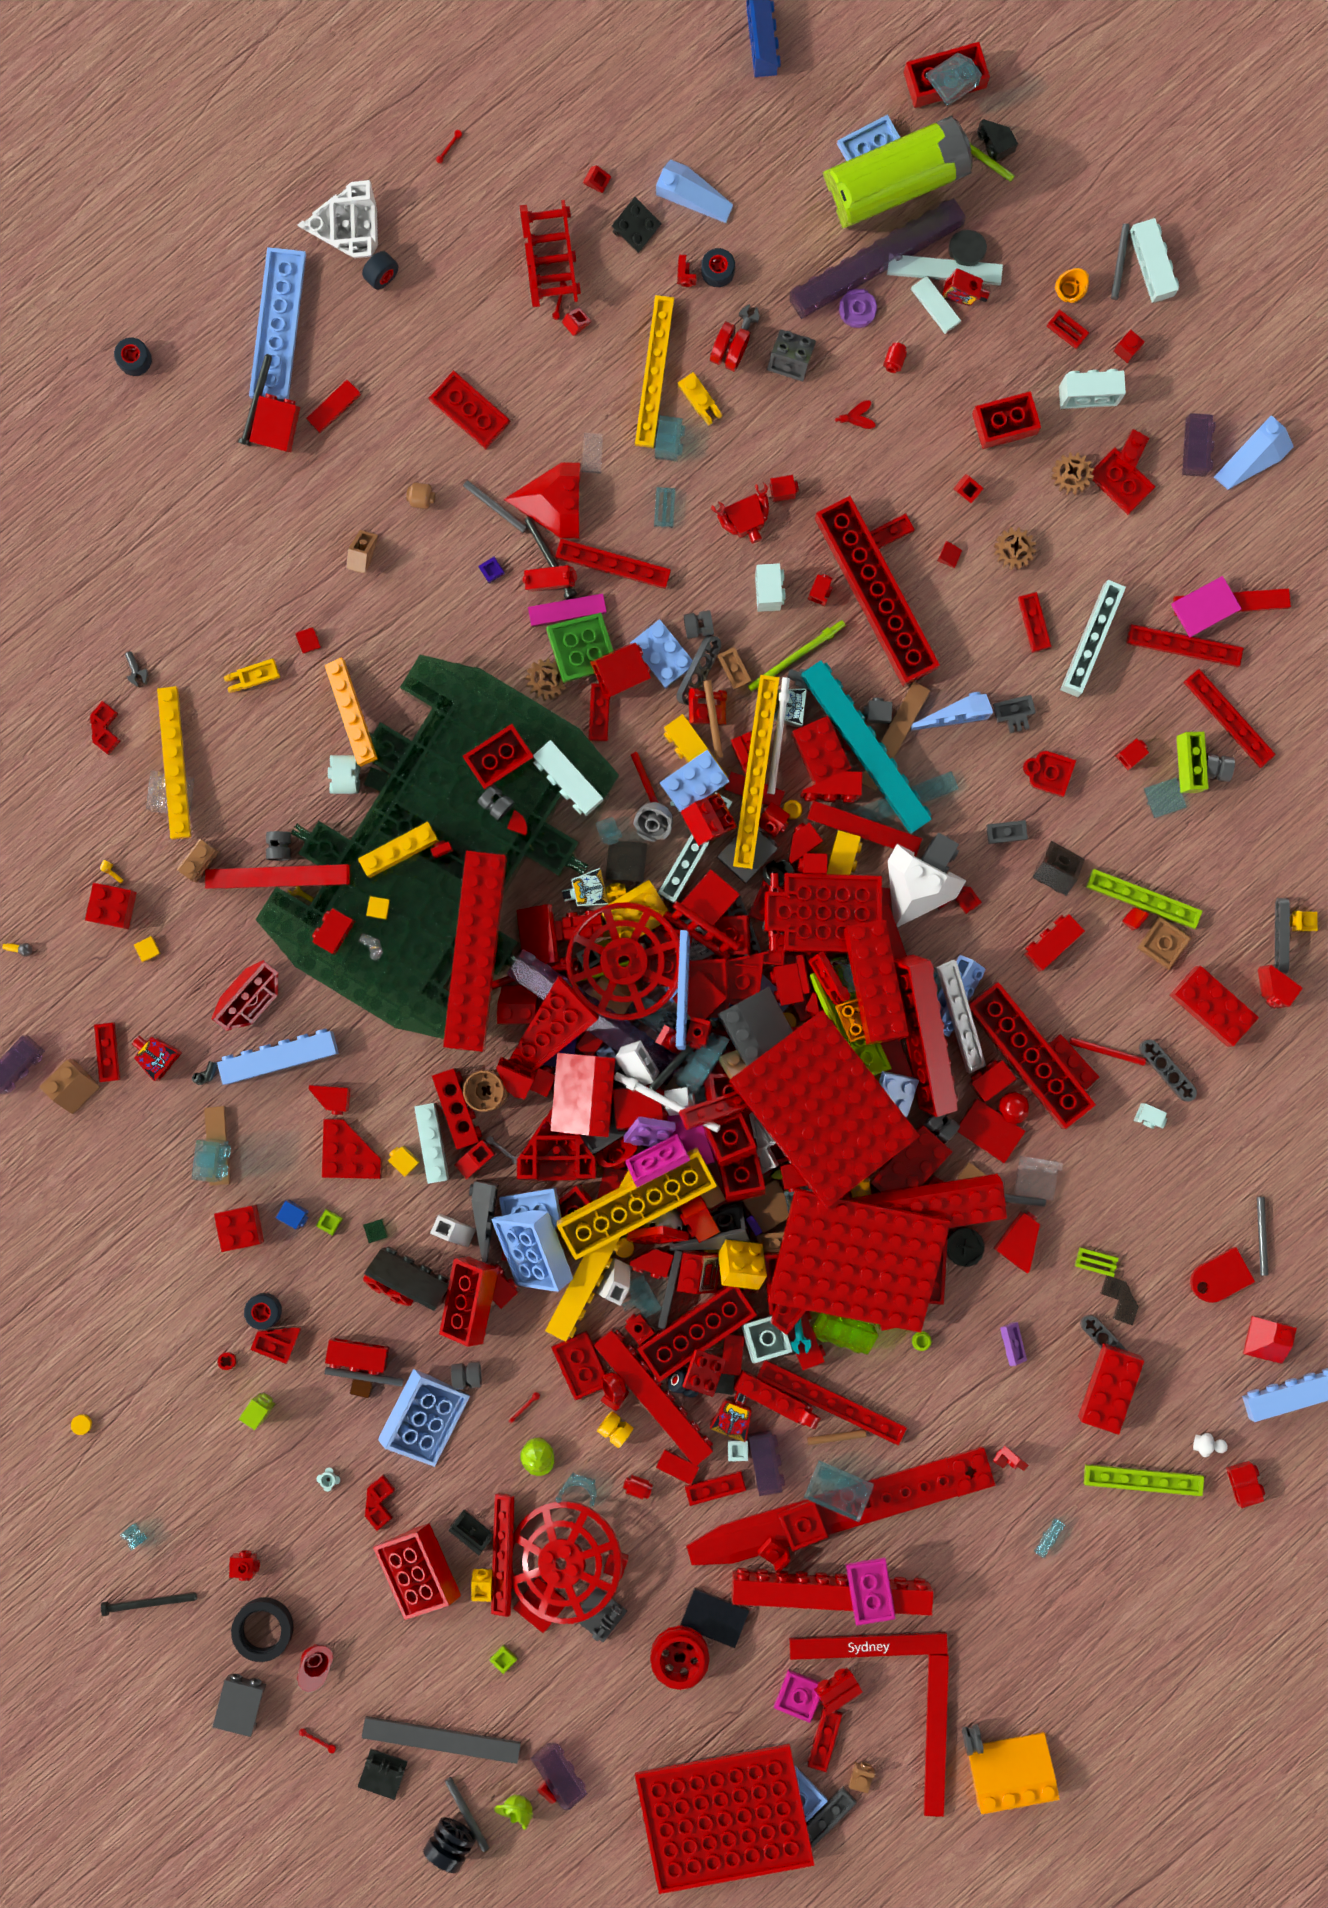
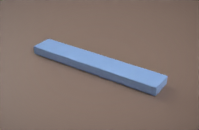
(683, 979)

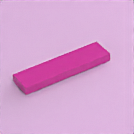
(566, 610)

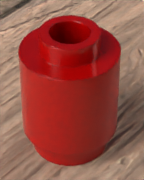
(895, 357)
(637, 1487)

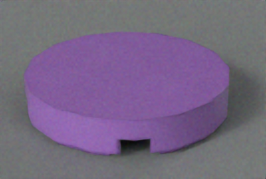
(858, 308)

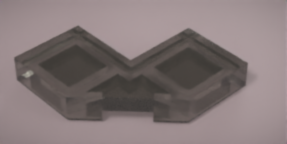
(1127, 1305)

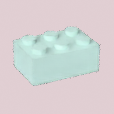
(1092, 389)

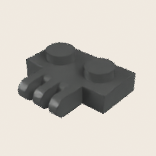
(1015, 712)

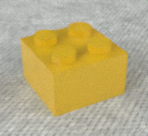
(742, 1264)

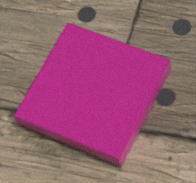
(798, 1696)

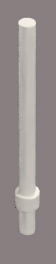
(783, 698)
(634, 1084)

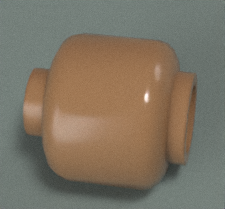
(420, 495)

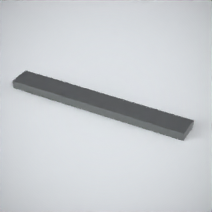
(441, 1740)

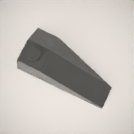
(484, 1204)
(731, 1224)

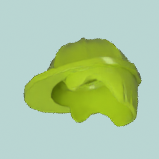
(537, 1457)
(516, 1808)

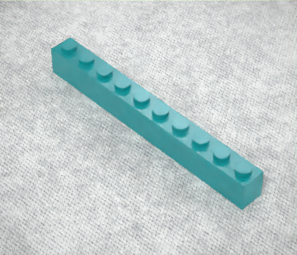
(866, 747)

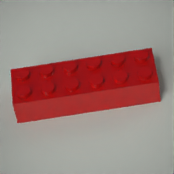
(876, 982)
(697, 1330)

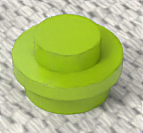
(921, 1341)

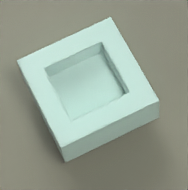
(737, 1450)

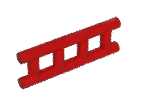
(698, 921)

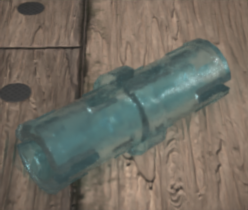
(1049, 1537)

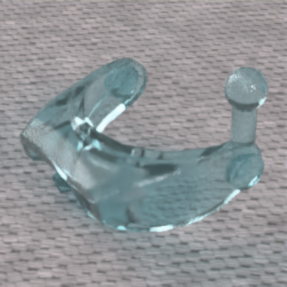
(582, 1481)

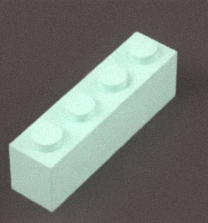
(1154, 260)
(568, 778)
(431, 1143)

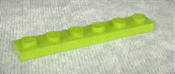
(1144, 899)
(1143, 1480)

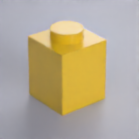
(403, 1160)

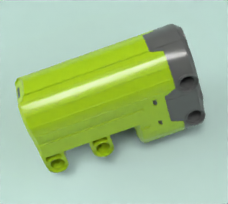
(899, 171)

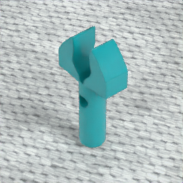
(800, 1337)

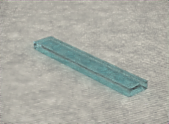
(927, 791)

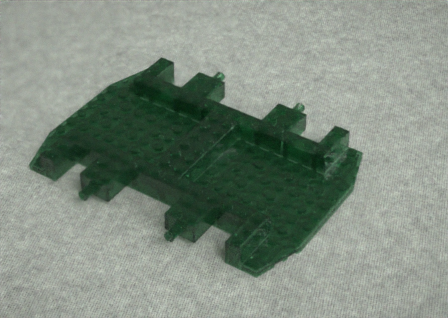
(424, 892)

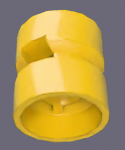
(615, 1429)

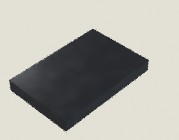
(715, 1617)

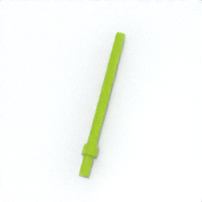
(827, 634)

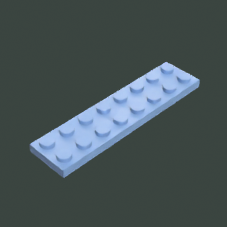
(278, 320)

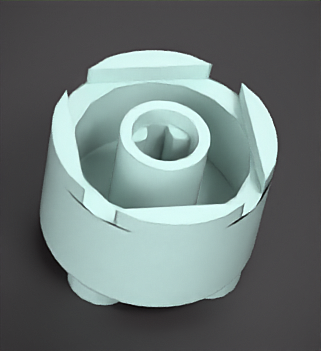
(344, 774)

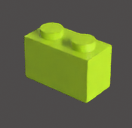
(257, 1411)

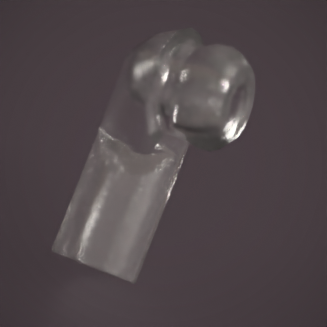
(374, 945)

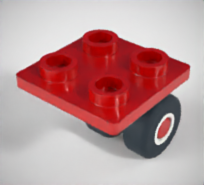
(701, 1375)

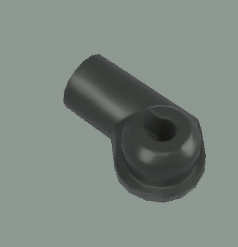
(205, 1076)

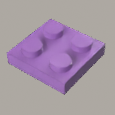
(649, 1131)

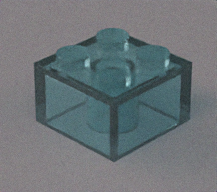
(210, 1160)

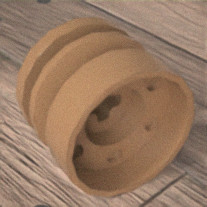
(475, 1093)

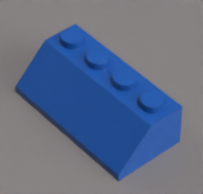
(762, 37)

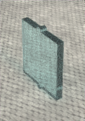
(1165, 797)

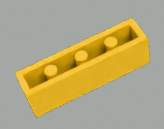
(685, 739)
(398, 850)
(843, 854)

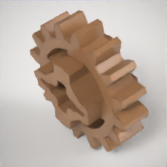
(1076, 481)
(1007, 547)
(542, 673)

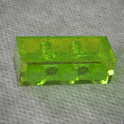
(845, 1332)

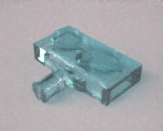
(642, 1297)

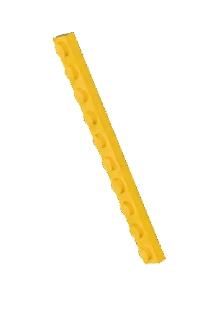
(756, 772)

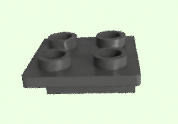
(791, 355)

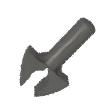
(748, 320)
(135, 670)

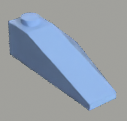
(688, 189)
(1261, 451)
(969, 709)

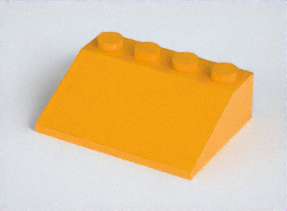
(1013, 1774)

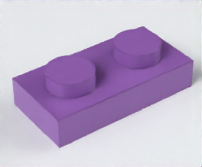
(1013, 1344)

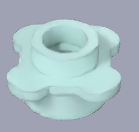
(322, 1479)

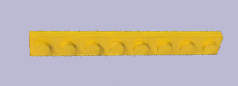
(654, 371)
(174, 763)

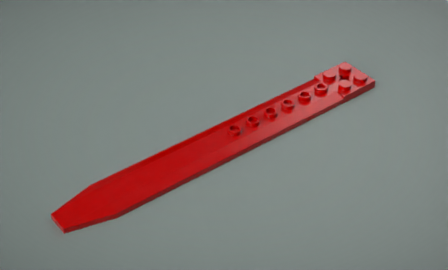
(890, 1496)

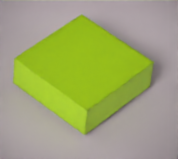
(329, 1222)
(503, 1659)

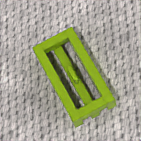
(1112, 1266)

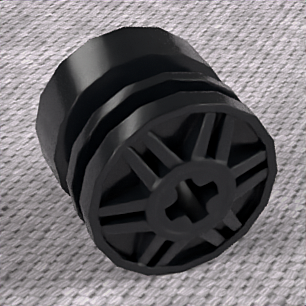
(449, 1845)

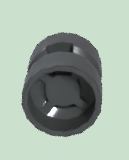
(691, 624)
(1220, 768)
(502, 805)
(280, 852)
(942, 1126)
(466, 1375)

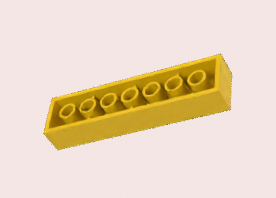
(634, 1206)

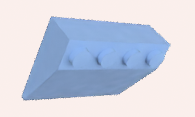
(533, 1250)
(423, 1418)

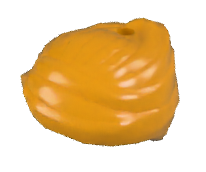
(1072, 285)

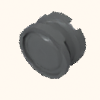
(972, 1740)

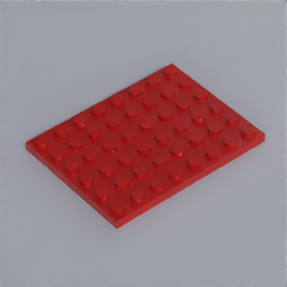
(824, 1108)
(858, 1261)
(724, 1819)

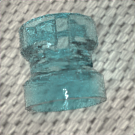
(136, 1539)

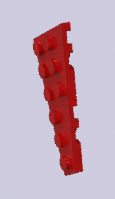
(554, 1026)

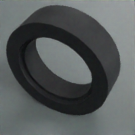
(255, 1653)

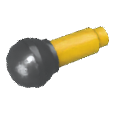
(23, 949)

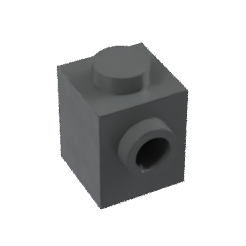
(878, 711)

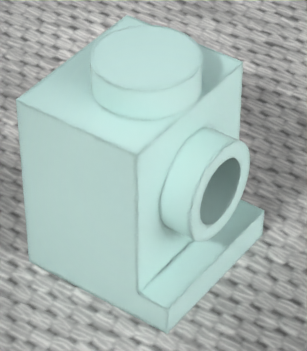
(1151, 1116)

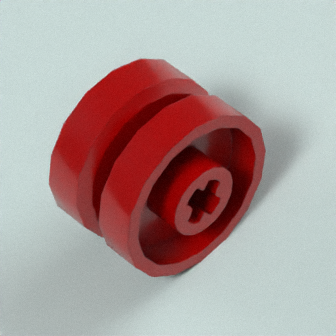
(729, 345)

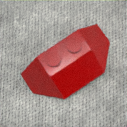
(247, 997)

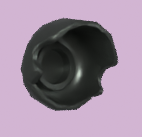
(777, 867)

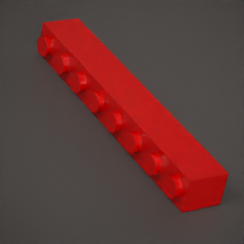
(654, 1397)

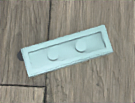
(935, 304)

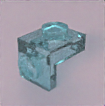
(608, 831)

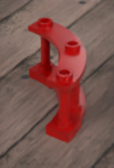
(534, 261)

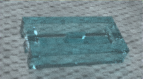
(664, 524)

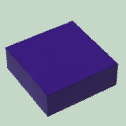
(491, 569)
(753, 1224)

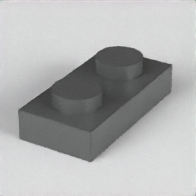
(1006, 832)

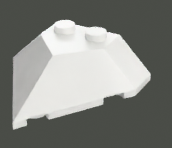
(347, 221)
(918, 886)

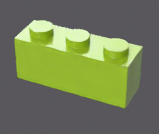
(1192, 762)

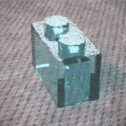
(668, 438)

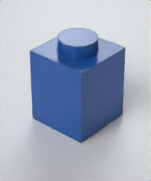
(293, 1214)

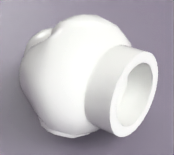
(1205, 1444)

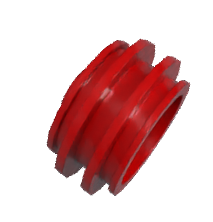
(682, 1636)

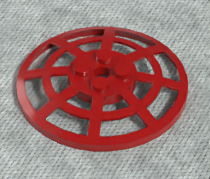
(637, 961)
(575, 1562)

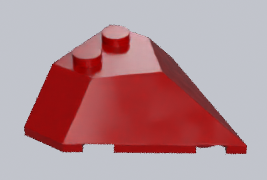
(552, 500)
(555, 1156)

